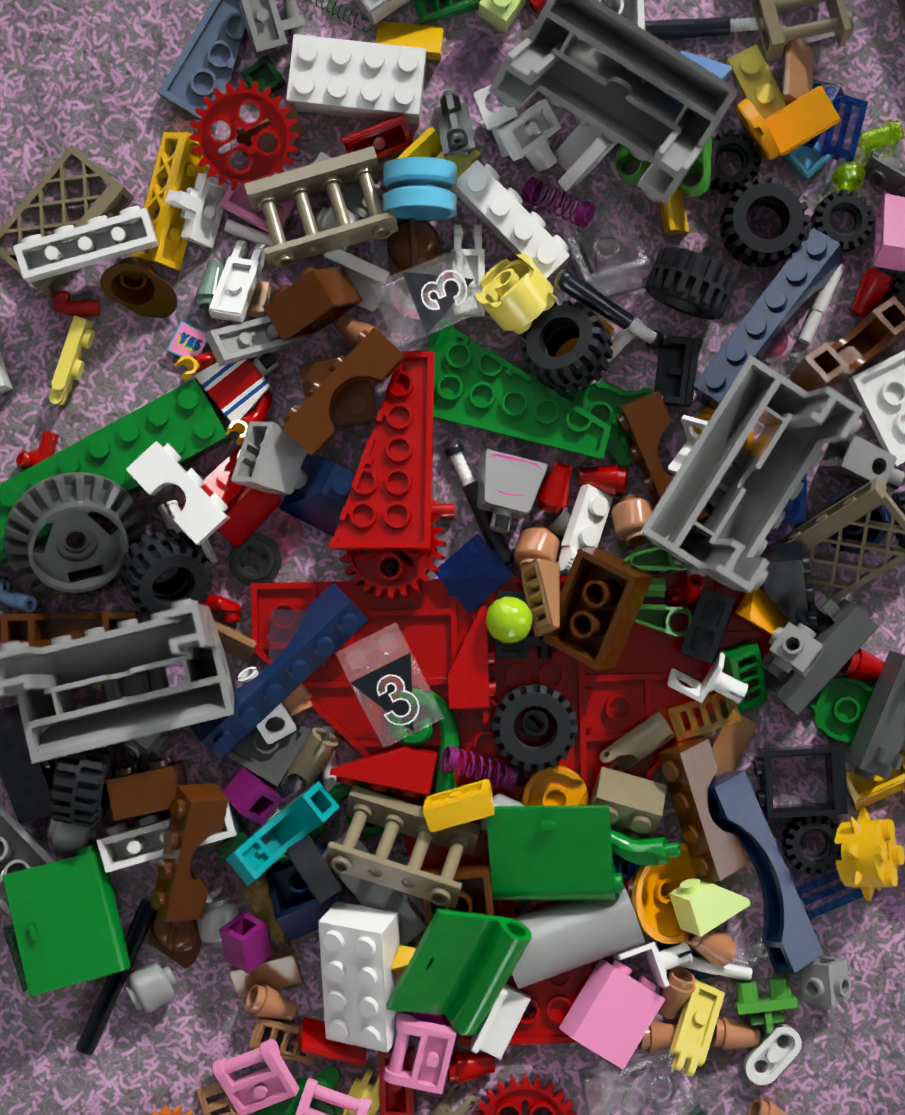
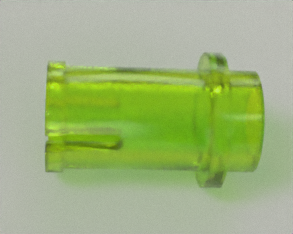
(882, 136)

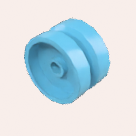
(420, 188)

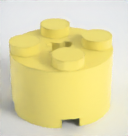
(515, 293)

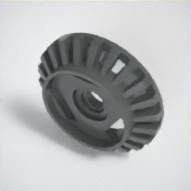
(66, 504)

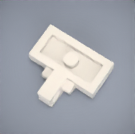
(530, 135)
(200, 209)

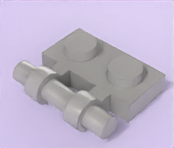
(265, 25)

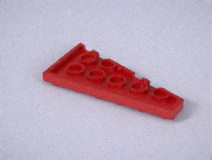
(394, 478)

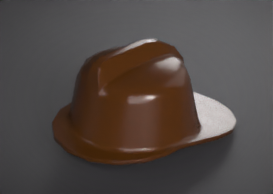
(412, 245)
(138, 288)
(176, 939)

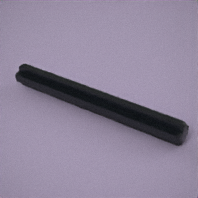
(116, 981)

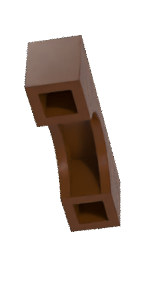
(371, 359)
(836, 362)
(644, 423)
(41, 627)
(688, 773)
(195, 816)

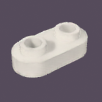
(776, 1056)

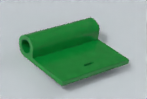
(552, 853)
(73, 919)
(461, 967)

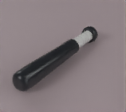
(698, 27)
(598, 302)
(493, 539)

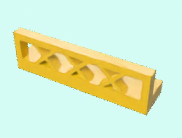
(182, 174)

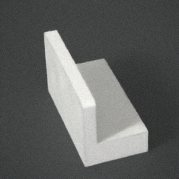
(581, 154)
(360, 273)
(501, 1022)

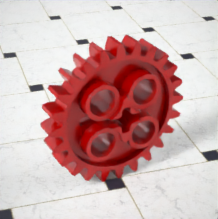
(227, 109)
(371, 567)
(533, 1092)

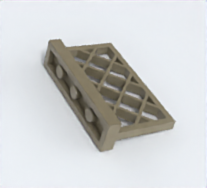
(109, 203)
(835, 519)

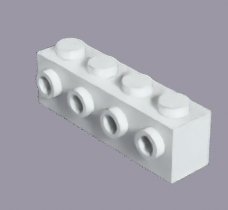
(509, 220)
(85, 245)
(145, 842)

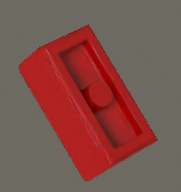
(385, 137)
(247, 514)
(313, 1041)
(396, 1098)

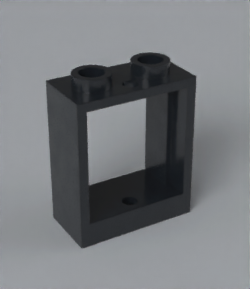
(835, 781)

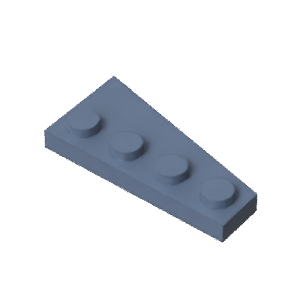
(206, 58)

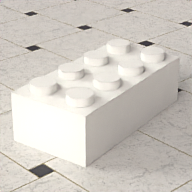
(356, 78)
(357, 974)

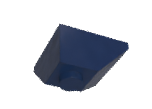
(323, 494)
(292, 900)

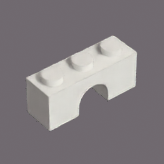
(160, 468)

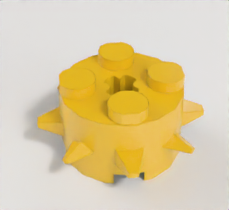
(868, 854)

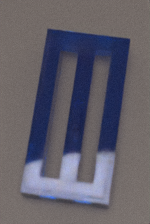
(837, 150)
(820, 881)

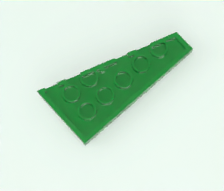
(497, 397)

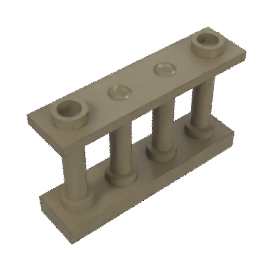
(776, 36)
(316, 177)
(409, 820)

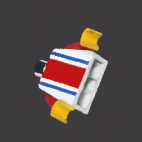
(235, 387)

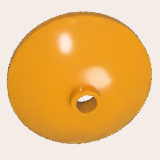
(654, 905)

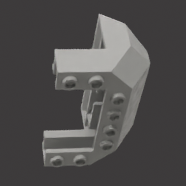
(620, 84)
(744, 484)
(132, 679)

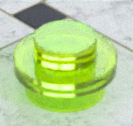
(849, 176)

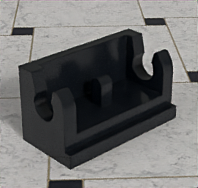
(677, 370)
(708, 626)

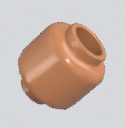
(630, 517)
(536, 544)

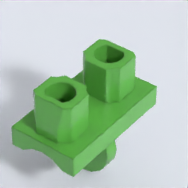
(778, 999)

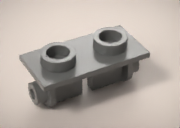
(454, 124)
(884, 173)

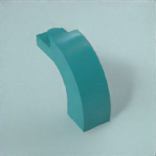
(281, 832)

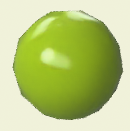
(509, 620)

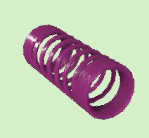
(583, 212)
(505, 776)

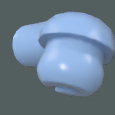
(16, 599)

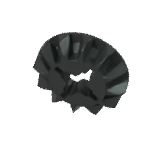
(249, 574)

